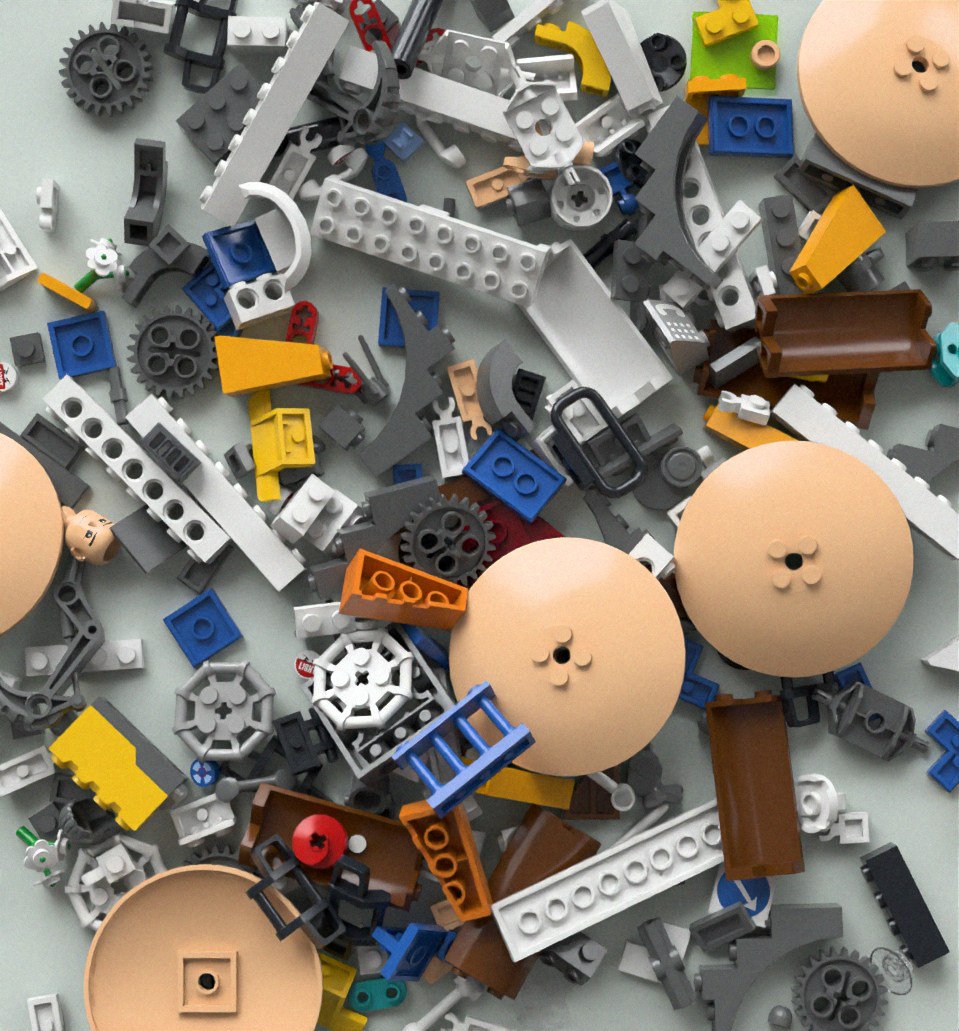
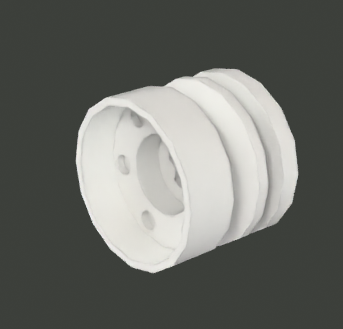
(593, 190)

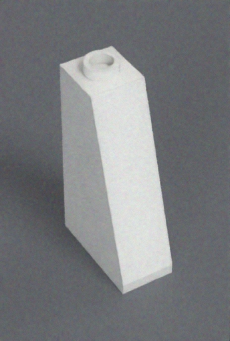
(623, 55)

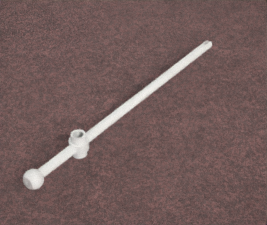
(471, 987)

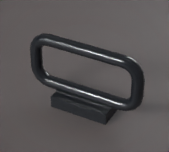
(575, 458)

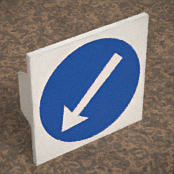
(753, 893)

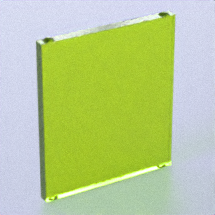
(733, 54)

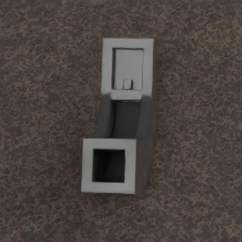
(148, 194)

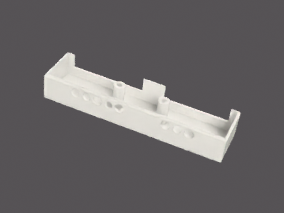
(429, 241)

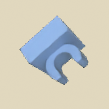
(403, 142)

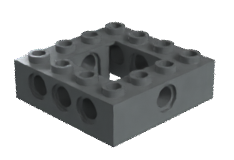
(372, 757)

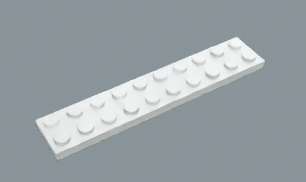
(610, 881)

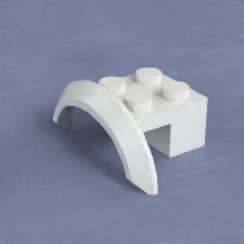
(283, 233)

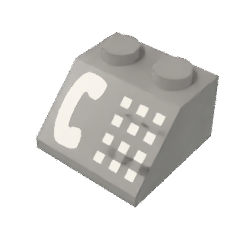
(677, 334)

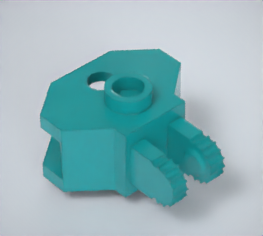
(947, 342)

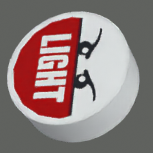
(338, 154)
(8, 377)
(277, 505)
(303, 663)

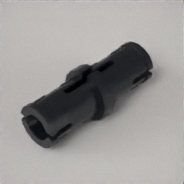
(606, 245)

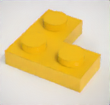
(728, 21)

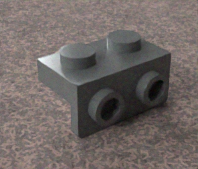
(574, 957)

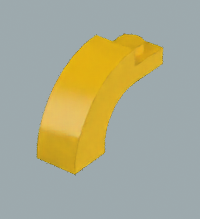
(582, 46)

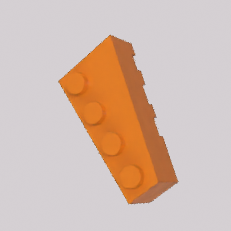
(399, 594)
(450, 856)

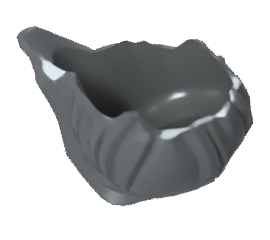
(87, 822)

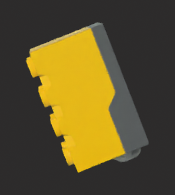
(119, 765)

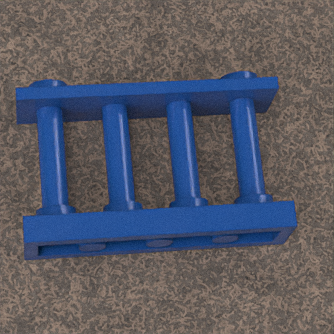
(468, 777)

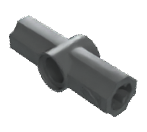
(666, 963)

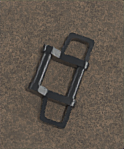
(190, 57)
(789, 692)
(261, 761)
(293, 866)
(359, 897)

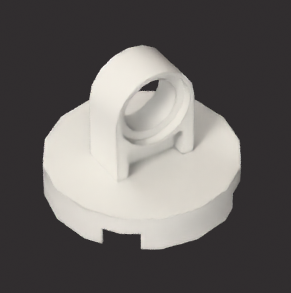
(817, 803)

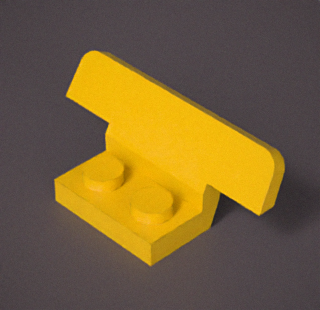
(279, 441)
(336, 984)

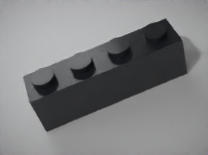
(904, 905)

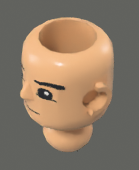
(89, 536)

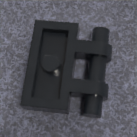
(297, 743)

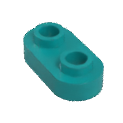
(377, 994)

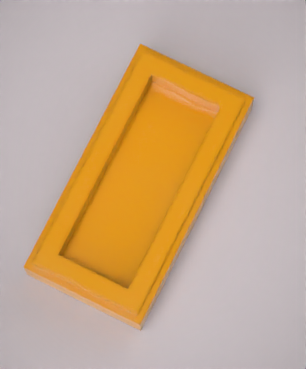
(67, 292)

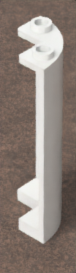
(593, 333)

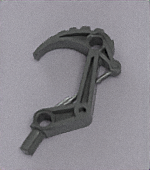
(369, 120)
(80, 651)

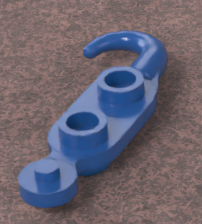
(385, 173)

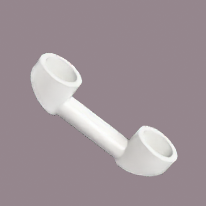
(451, 155)
(355, 161)
(622, 794)

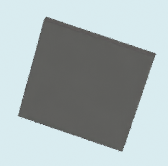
(146, 539)

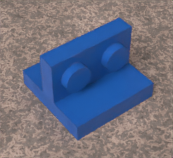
(409, 949)

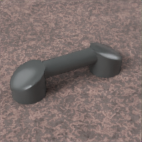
(229, 787)

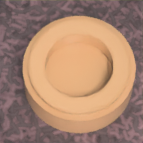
(765, 55)

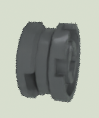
(681, 467)

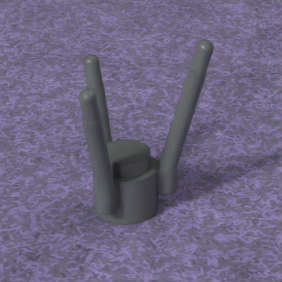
(373, 390)

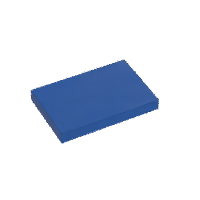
(750, 127)
(514, 476)

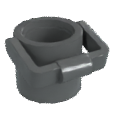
(862, 273)
(371, 799)

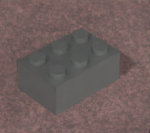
(220, 114)

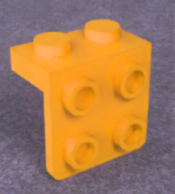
(701, 88)

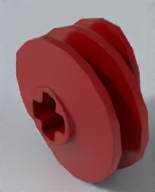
(305, 838)

